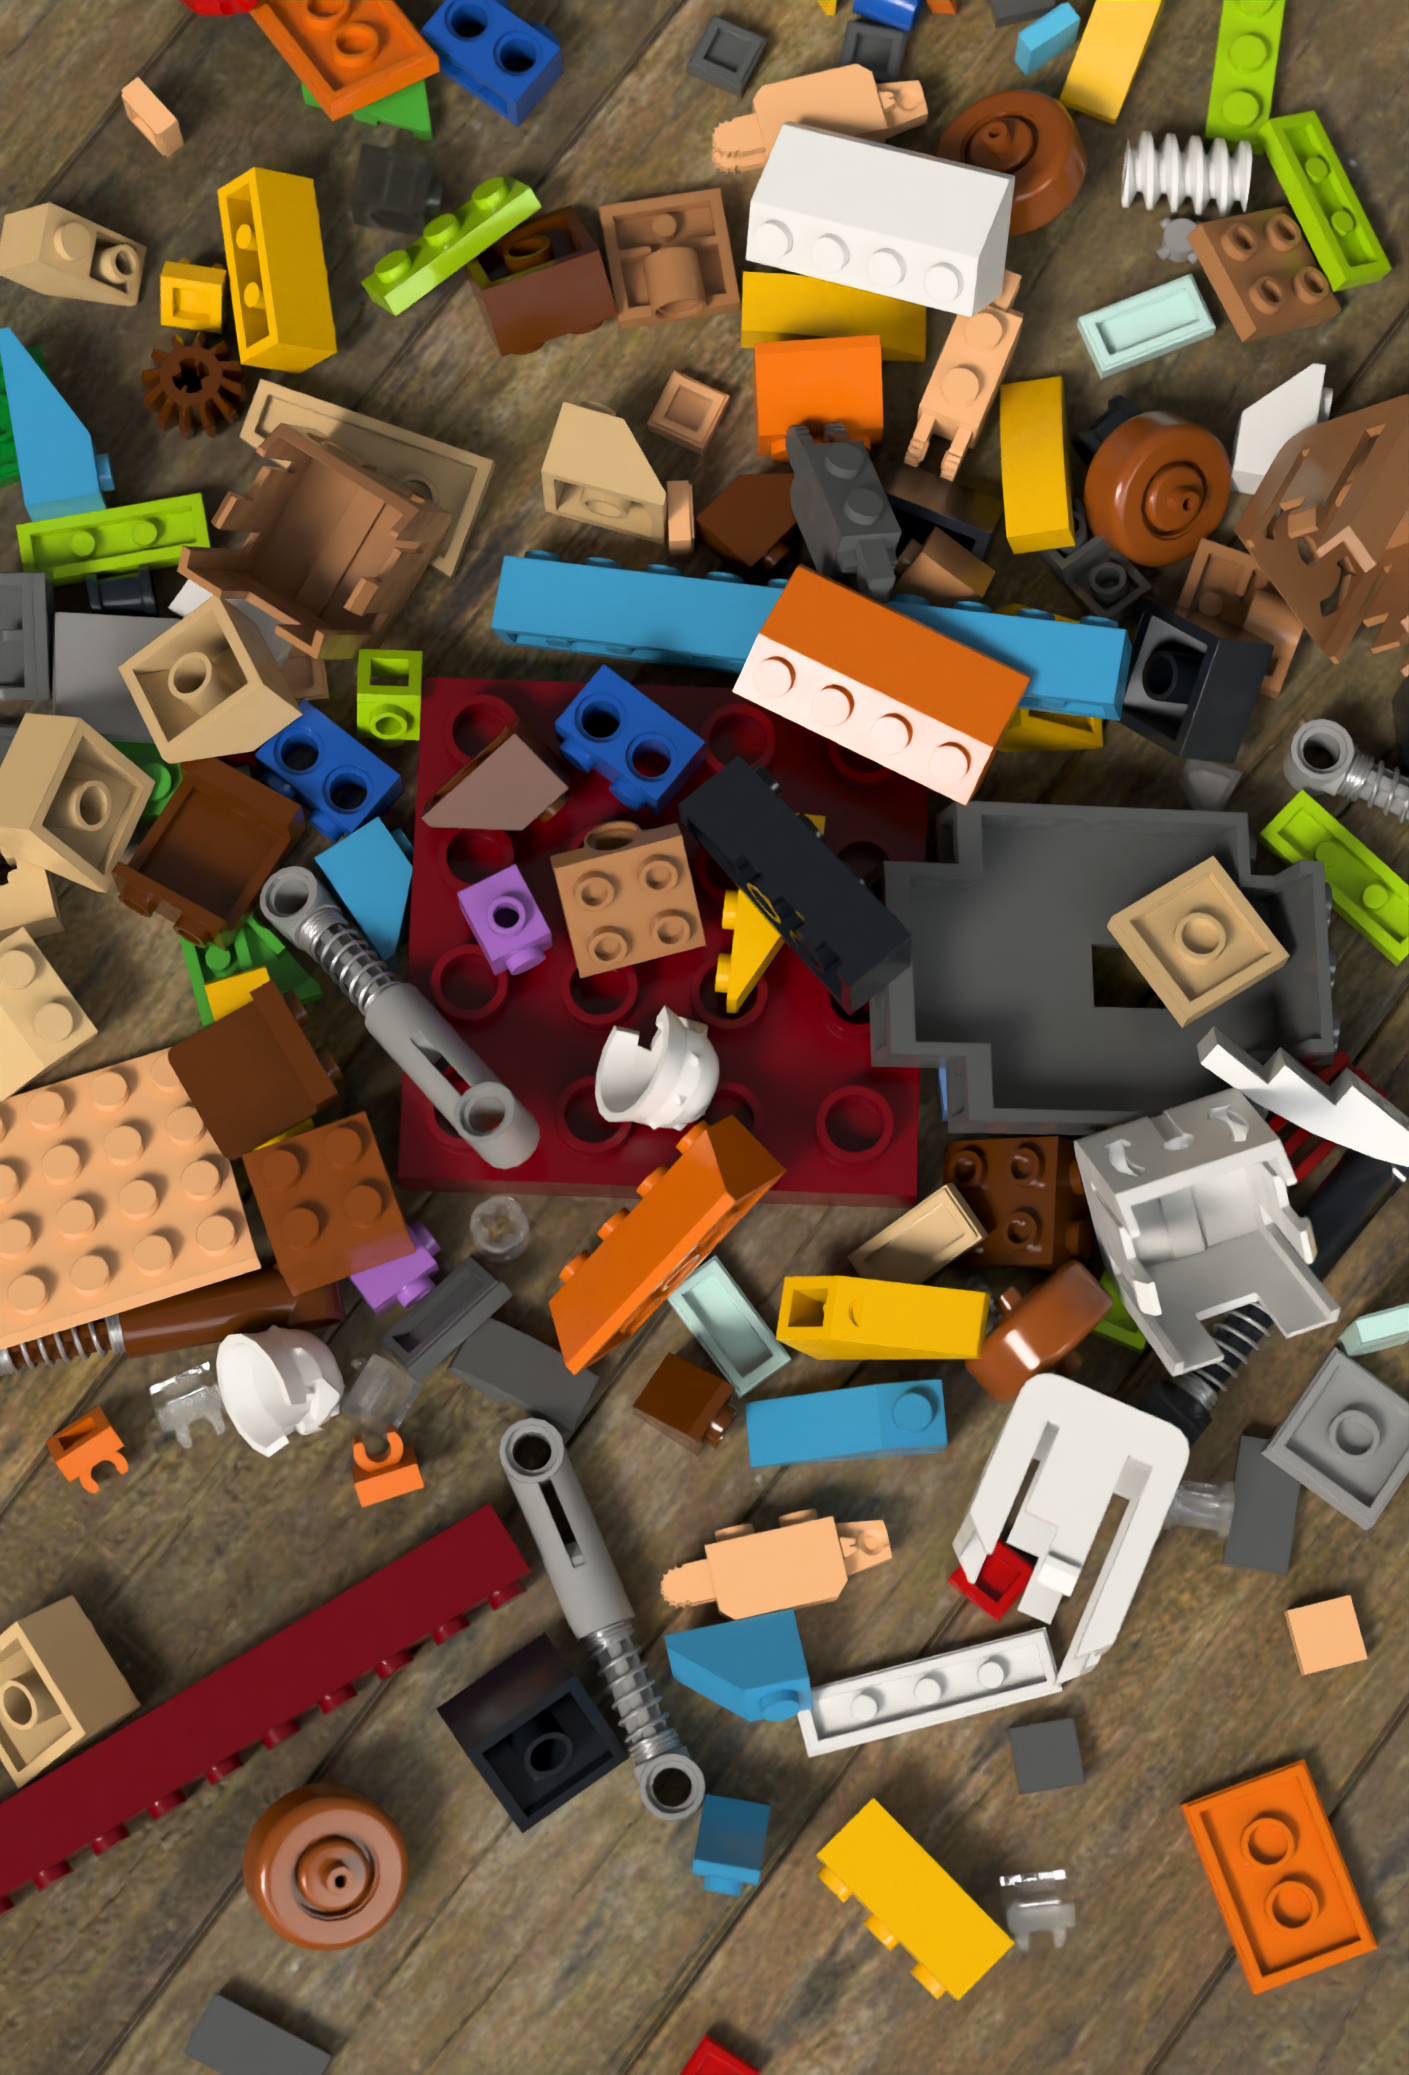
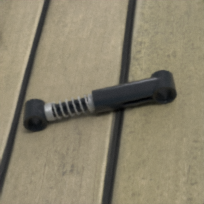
(1337, 1216)

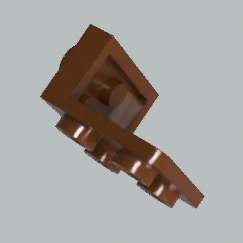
(256, 1072)
(1026, 1200)

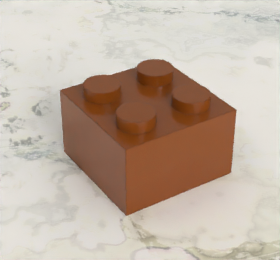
(328, 1203)

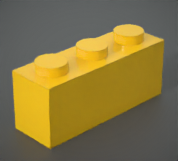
(277, 270)
(912, 1902)

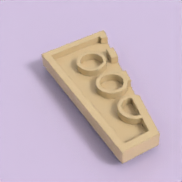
(430, 467)

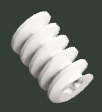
(1186, 173)

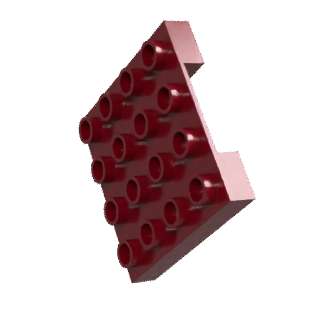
(787, 1058)

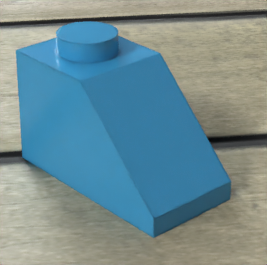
(373, 883)
(745, 1665)

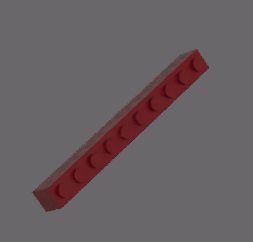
(256, 1701)

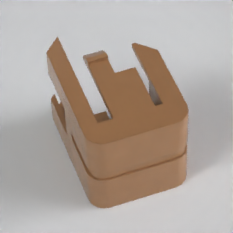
(1349, 500)
(326, 546)

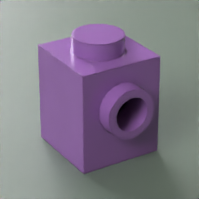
(506, 922)
(403, 1279)

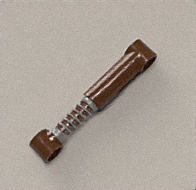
(188, 1320)

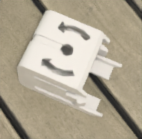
(1190, 1225)
(1085, 1455)

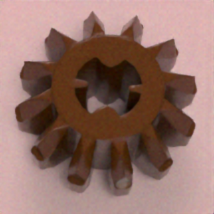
(171, 396)

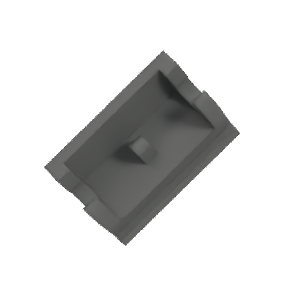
(26, 635)

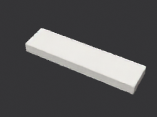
(929, 1692)

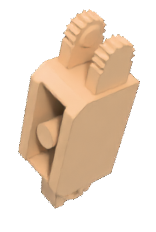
(831, 100)
(968, 379)
(778, 1568)

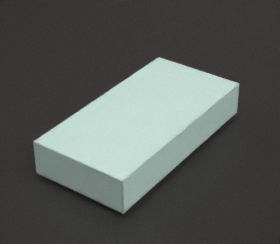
(1146, 326)
(728, 1327)
(1376, 1331)

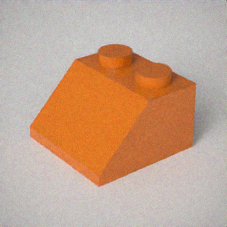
(817, 385)

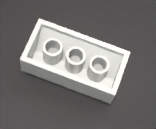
(882, 219)

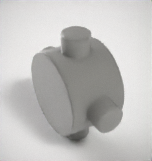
(1174, 241)

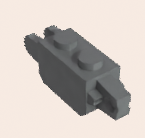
(843, 510)

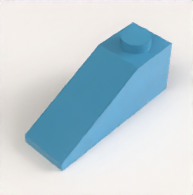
(53, 448)
(848, 1424)

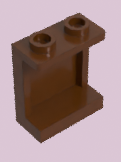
(210, 853)

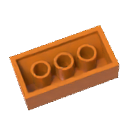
(882, 684)
(660, 1240)

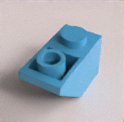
(730, 1844)

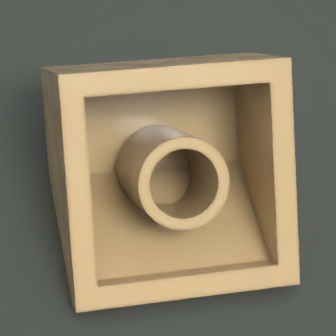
(602, 475)
(210, 686)
(69, 799)
(37, 1016)
(56, 1690)

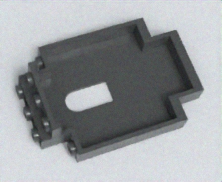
(1008, 973)

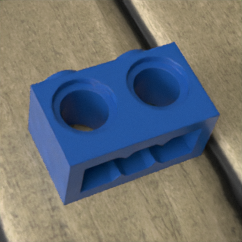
(481, 61)
(641, 731)
(339, 764)

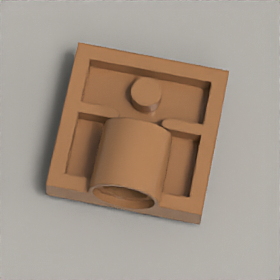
(669, 258)
(1264, 273)
(1238, 591)
(627, 897)

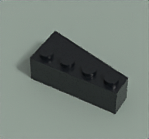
(798, 883)

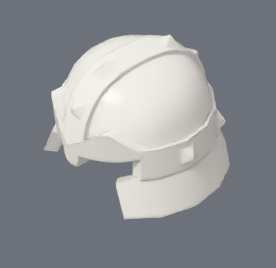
(658, 1084)
(278, 1385)

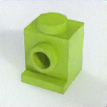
(389, 712)

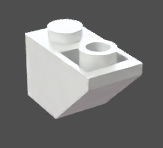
(1273, 422)

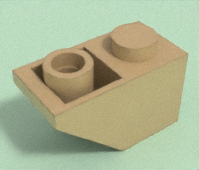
(70, 256)

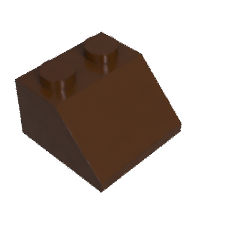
(541, 283)

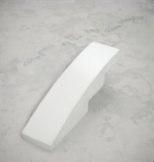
(1342, 1113)

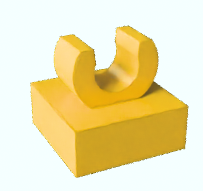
(193, 296)

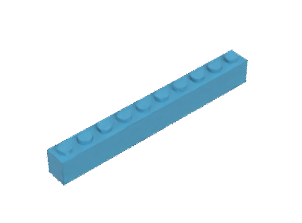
(717, 619)

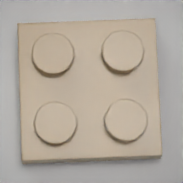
(1197, 941)

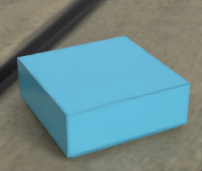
(1046, 38)

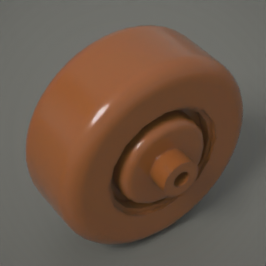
(1027, 138)
(1157, 488)
(1040, 1330)
(325, 1866)

